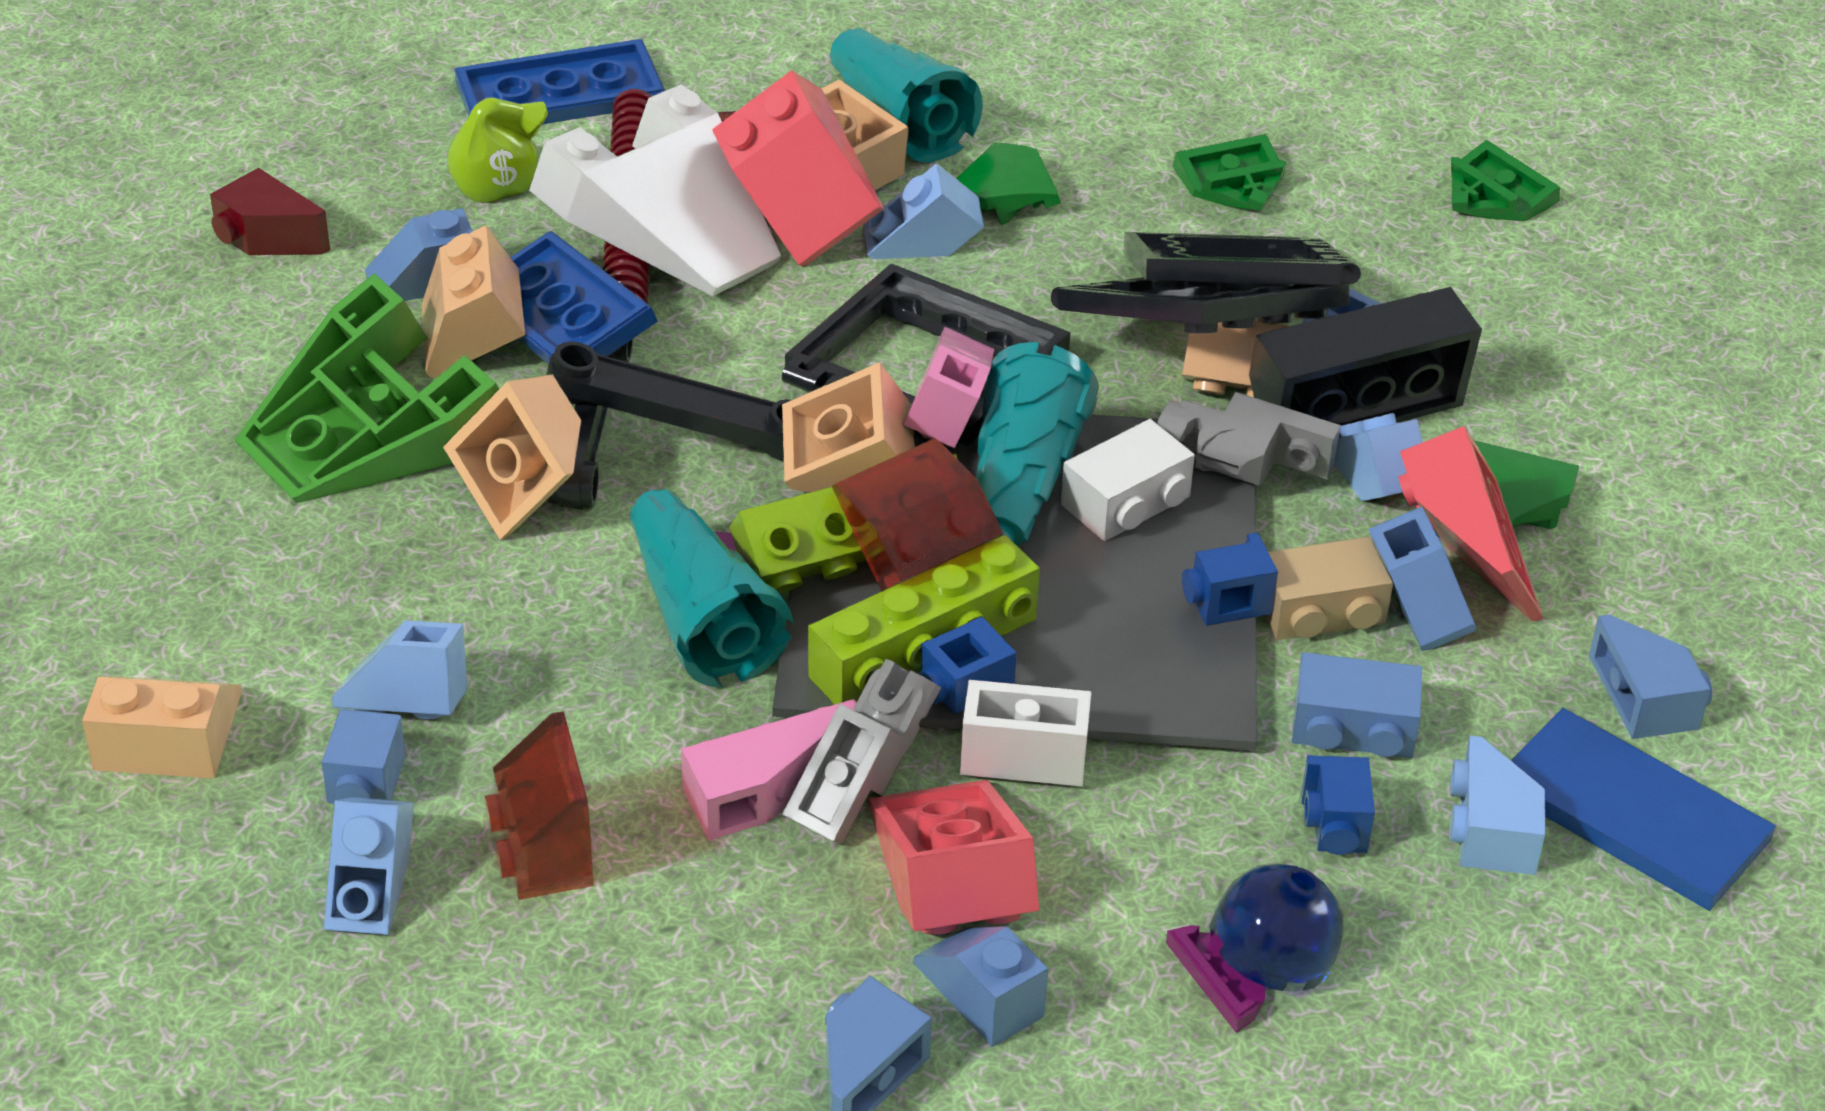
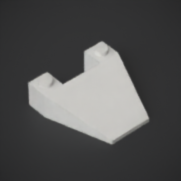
(665, 199)

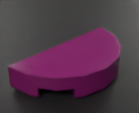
(1230, 992)

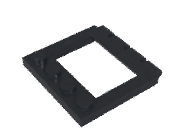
(1184, 257)
(1202, 303)
(922, 304)

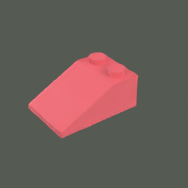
(798, 166)
(1469, 512)
(956, 856)

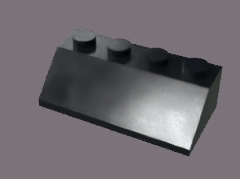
(1371, 361)

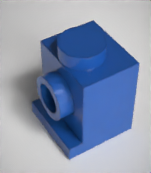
(1232, 582)
(963, 655)
(1339, 802)

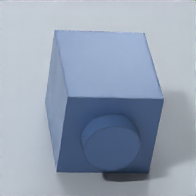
(363, 756)

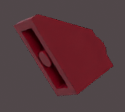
(268, 217)

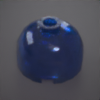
(1279, 926)

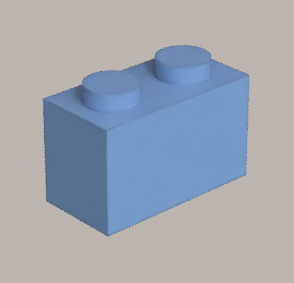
(1357, 705)

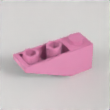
(950, 387)
(751, 773)

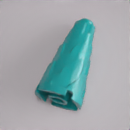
(921, 92)
(1029, 430)
(708, 594)

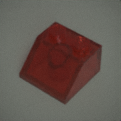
(916, 512)
(542, 813)

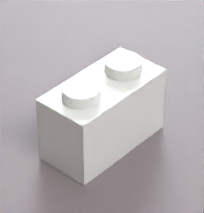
(1127, 479)
(1025, 733)

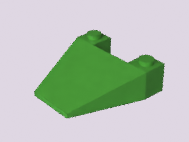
(347, 415)

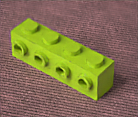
(797, 539)
(985, 582)

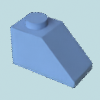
(411, 254)
(1649, 679)
(988, 979)
(872, 1045)

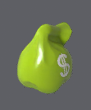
(496, 150)

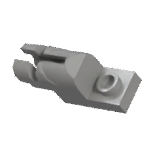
(1252, 438)
(861, 750)

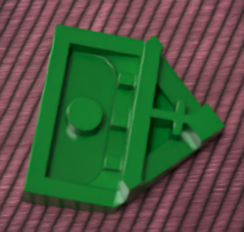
(1232, 172)
(1010, 179)
(1499, 186)
(1531, 484)

